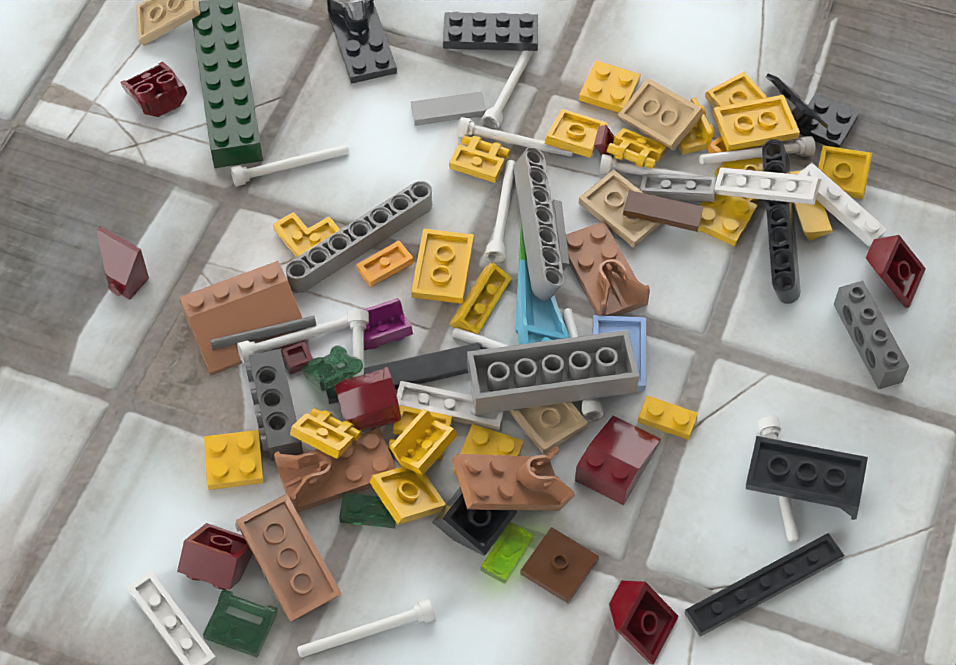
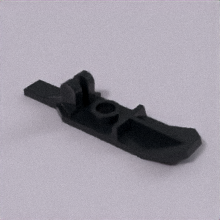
(802, 111)

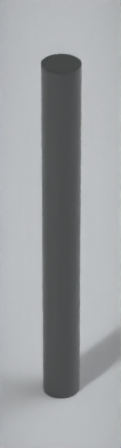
(263, 332)

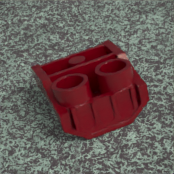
(156, 90)
(369, 400)

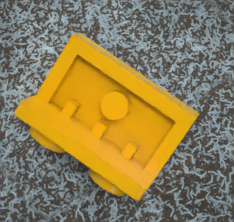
(699, 135)
(422, 443)

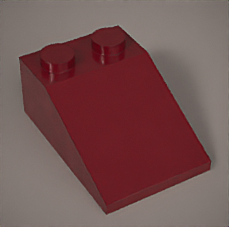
(616, 459)

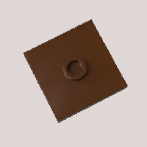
(559, 565)

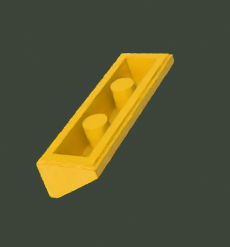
(813, 218)
(481, 299)

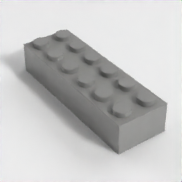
(552, 372)

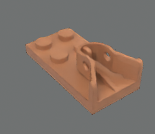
(604, 272)
(320, 478)
(511, 482)
(288, 558)

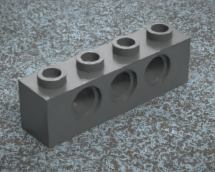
(871, 335)
(271, 367)

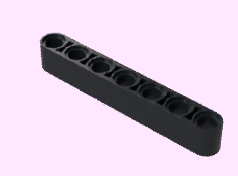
(781, 230)

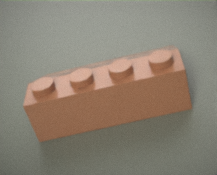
(237, 306)

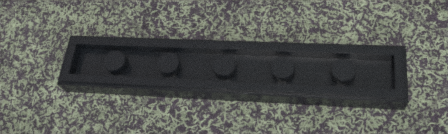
(421, 368)
(763, 584)

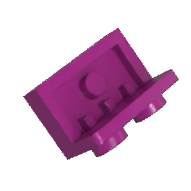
(386, 324)

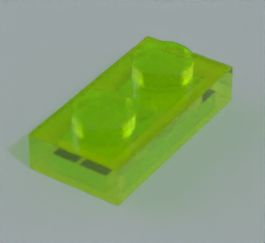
(507, 552)

